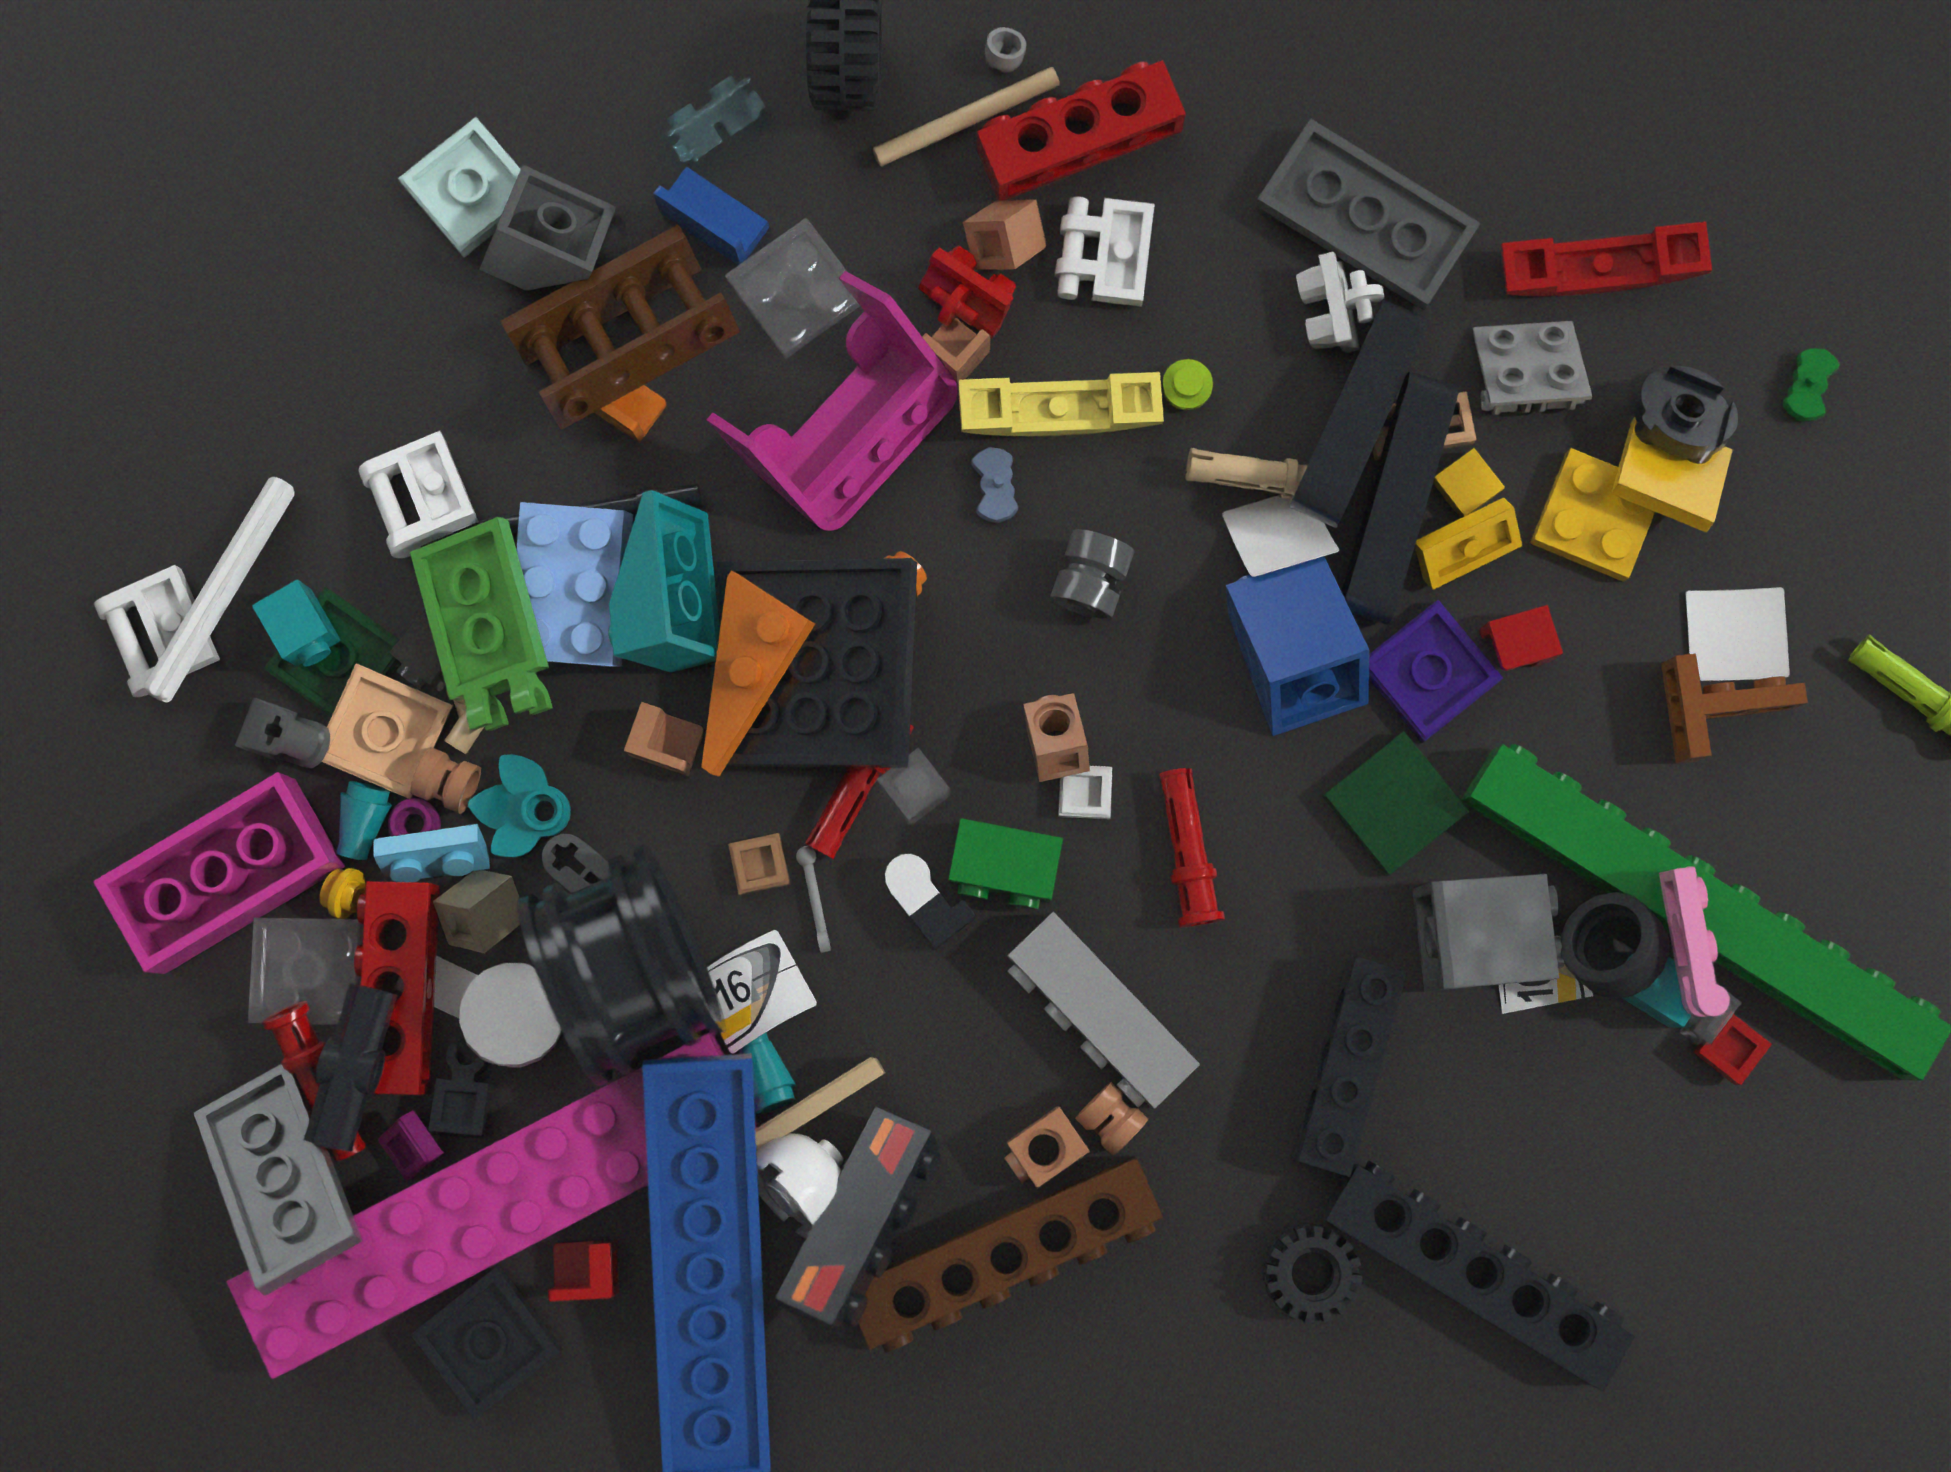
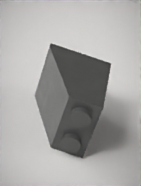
(1487, 931)

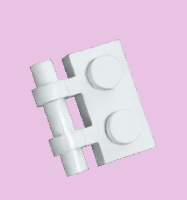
(1122, 250)

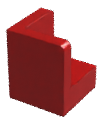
(1524, 638)
(585, 1270)

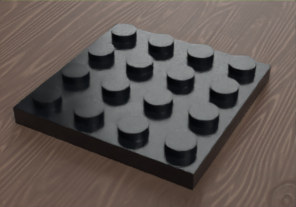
(852, 677)

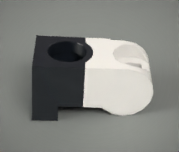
(912, 888)

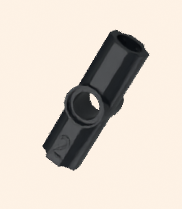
(350, 1067)

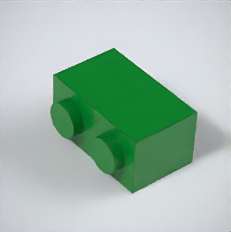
(1005, 863)

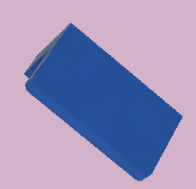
(711, 216)

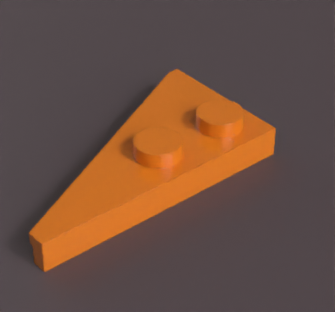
(753, 653)

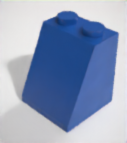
(1299, 644)

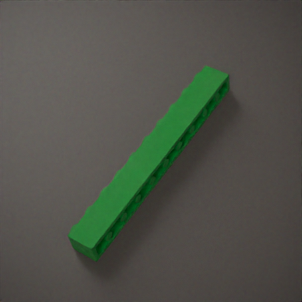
(1750, 940)

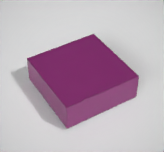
(410, 1146)

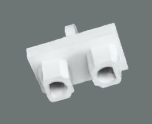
(1330, 283)

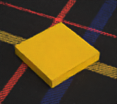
(1671, 483)

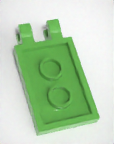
(483, 622)

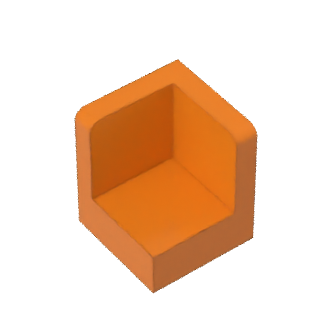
(634, 412)

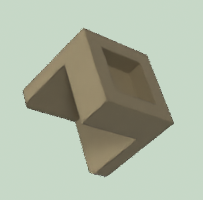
(479, 910)

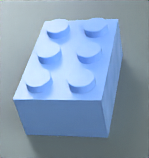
(570, 574)

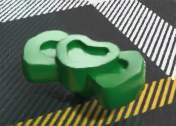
(1809, 384)

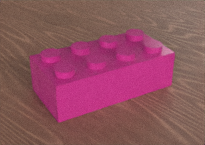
(218, 874)

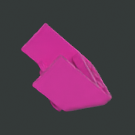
(863, 425)

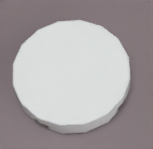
(508, 1016)

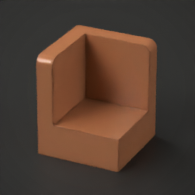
(1005, 234)
(959, 348)
(664, 739)

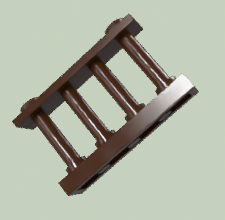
(610, 291)

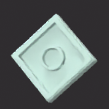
(464, 185)

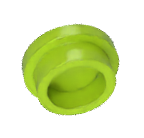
(1187, 384)

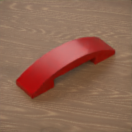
(1606, 263)

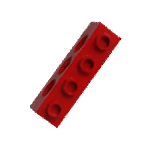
(1066, 153)
(415, 962)

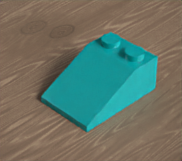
(666, 589)

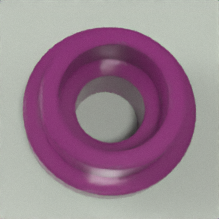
(408, 808)

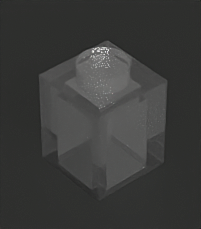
(914, 788)

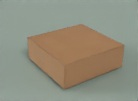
(759, 864)

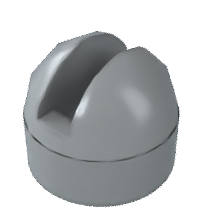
(995, 44)

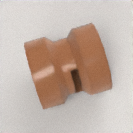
(445, 780)
(1120, 1127)

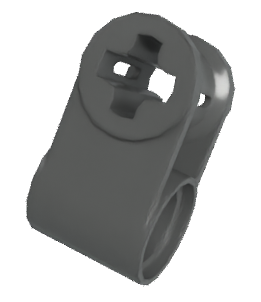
(283, 735)

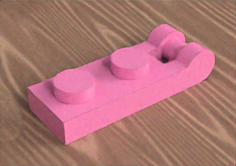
(1691, 943)

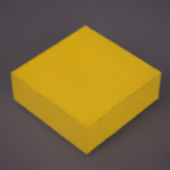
(1468, 483)

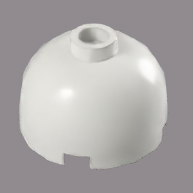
(798, 1177)

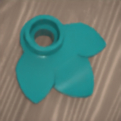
(514, 807)

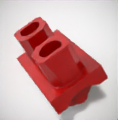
(965, 292)

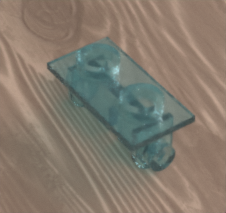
(695, 127)

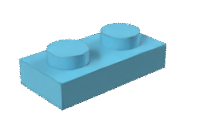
(432, 854)

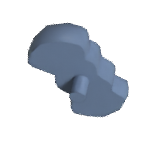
(996, 486)

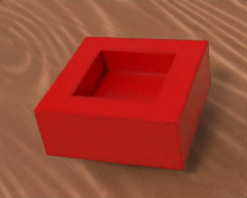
(1734, 1050)

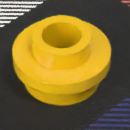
(342, 891)

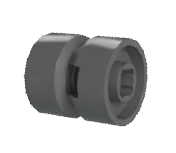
(1092, 574)

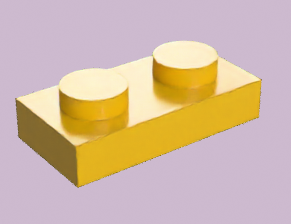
(1468, 543)

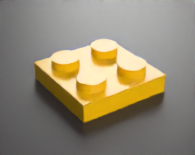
(1588, 521)

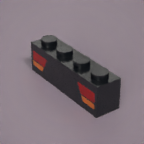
(860, 1222)

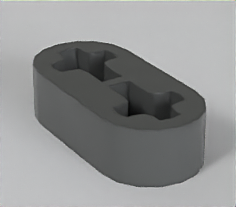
(586, 855)

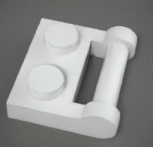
(433, 488)
(162, 605)

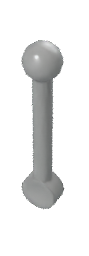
(806, 857)

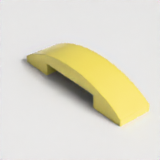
(1060, 407)

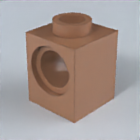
(1058, 754)
(1069, 1148)

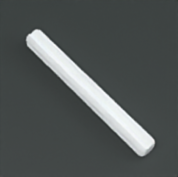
(219, 590)

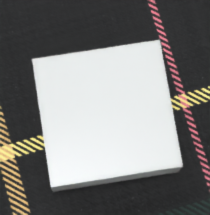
(1086, 794)

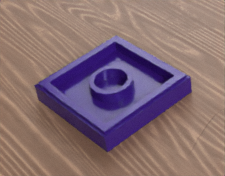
(1431, 671)

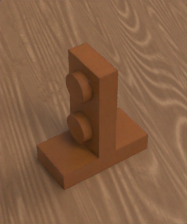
(1690, 708)

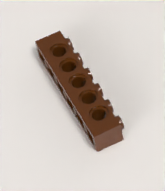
(1121, 1183)

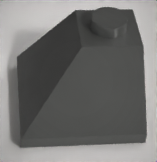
(547, 233)

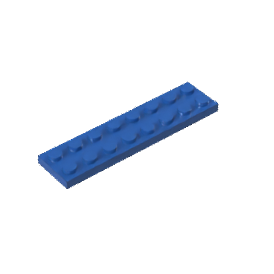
(706, 1263)

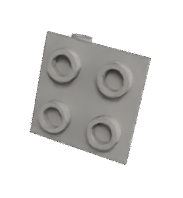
(1531, 366)

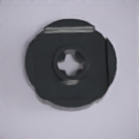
(1663, 425)

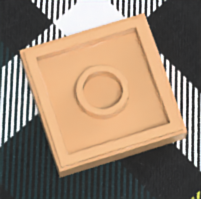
(383, 729)

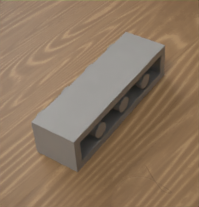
(1102, 1011)

